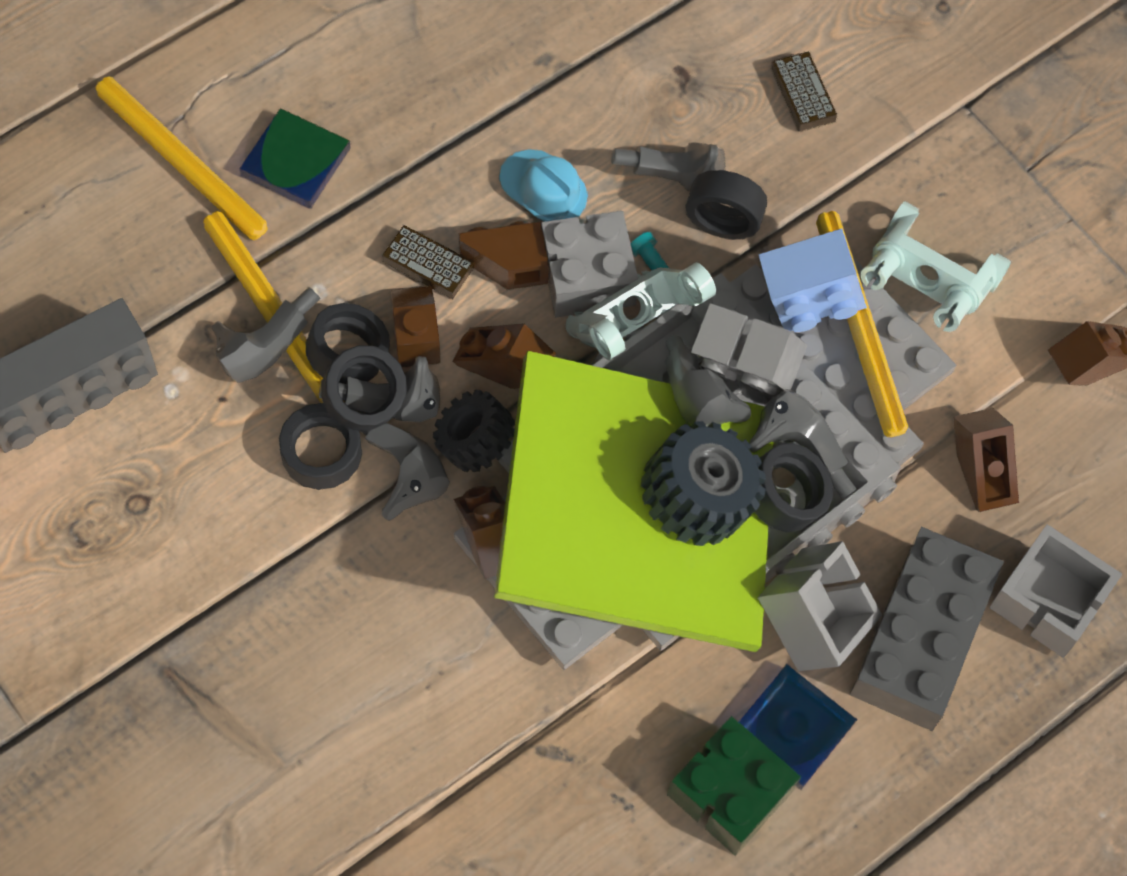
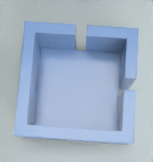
(812, 281)

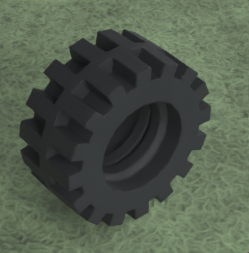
(486, 442)

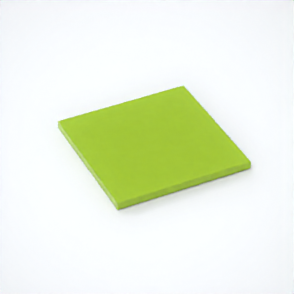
(579, 522)

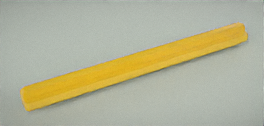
(181, 158)
(258, 288)
(871, 352)

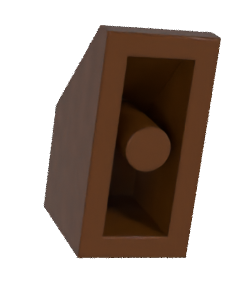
(415, 325)
(987, 458)

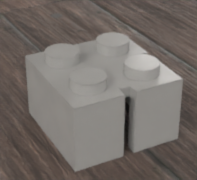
(590, 262)
(759, 352)
(1054, 589)
(818, 622)

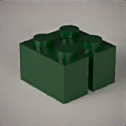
(738, 781)

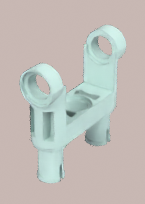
(955, 289)
(657, 291)

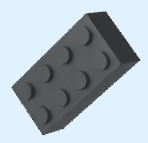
(71, 373)
(927, 629)

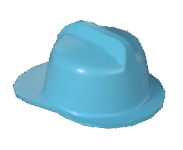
(544, 185)

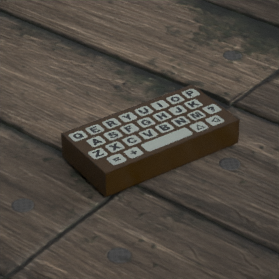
(804, 91)
(428, 261)

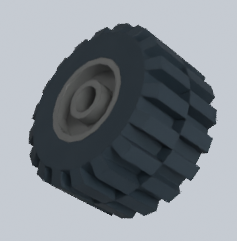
(703, 483)

